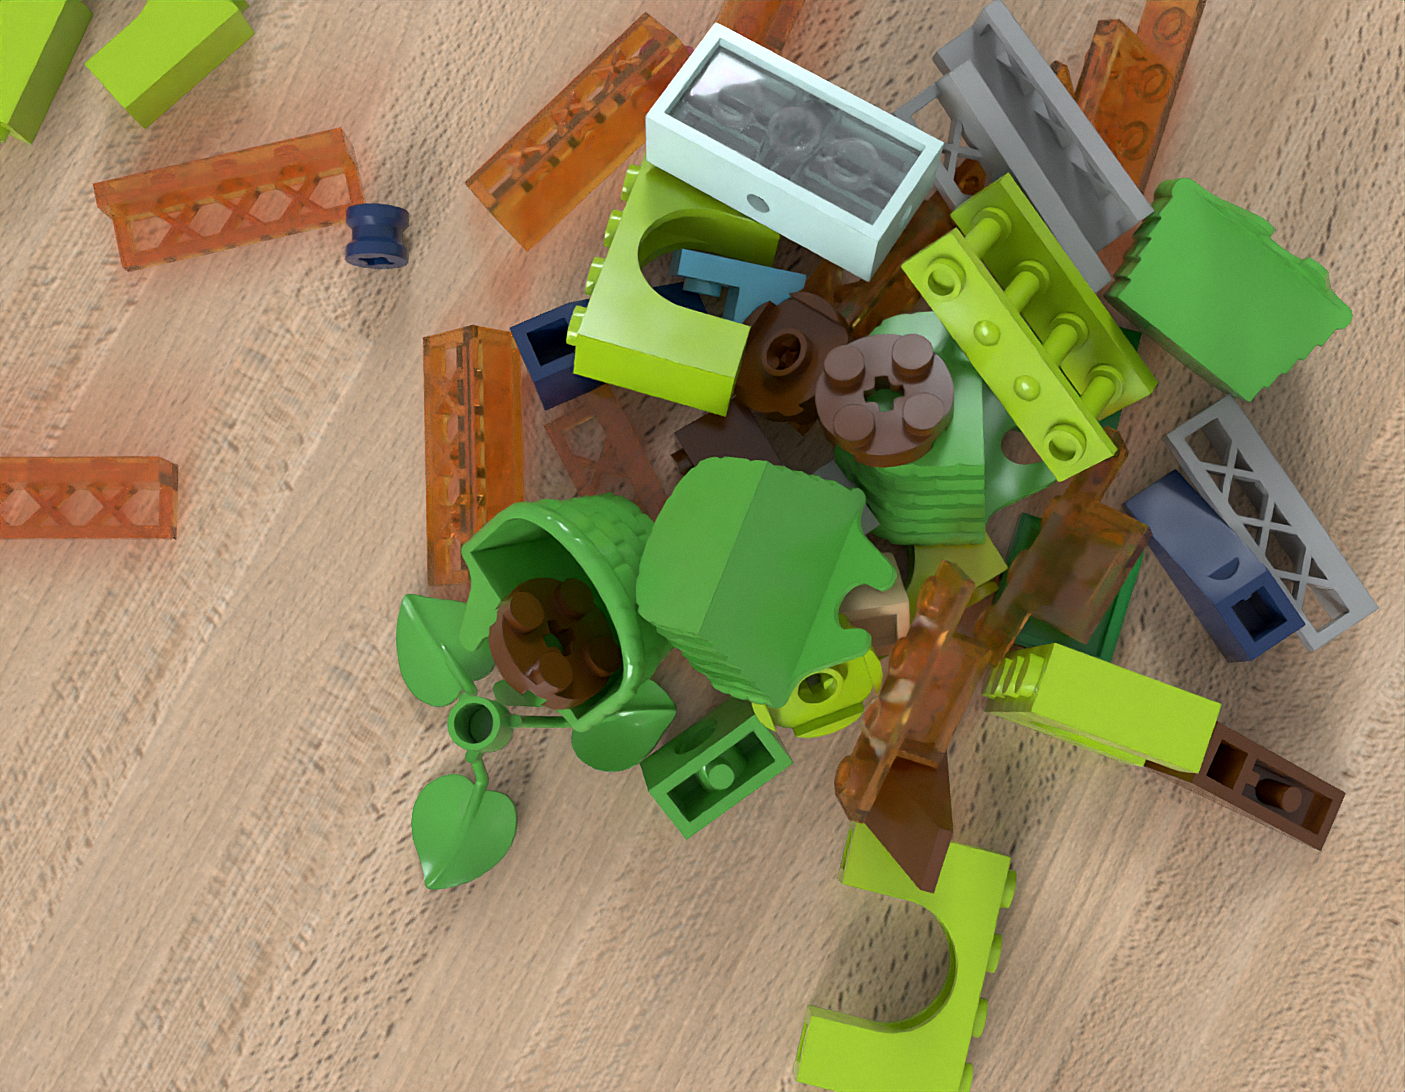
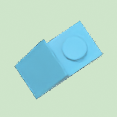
(747, 282)

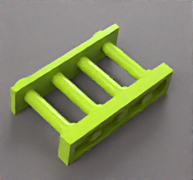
(1057, 305)

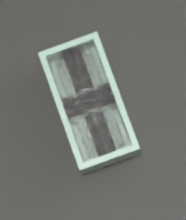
(792, 151)

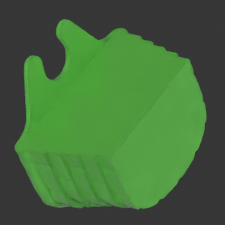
(1223, 291)
(964, 475)
(577, 538)
(754, 575)

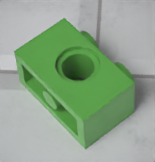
(713, 765)

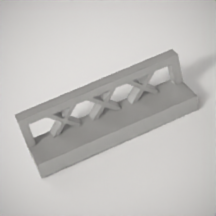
(1050, 124)
(999, 150)
(1280, 511)

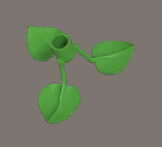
(458, 822)

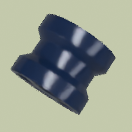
(377, 236)

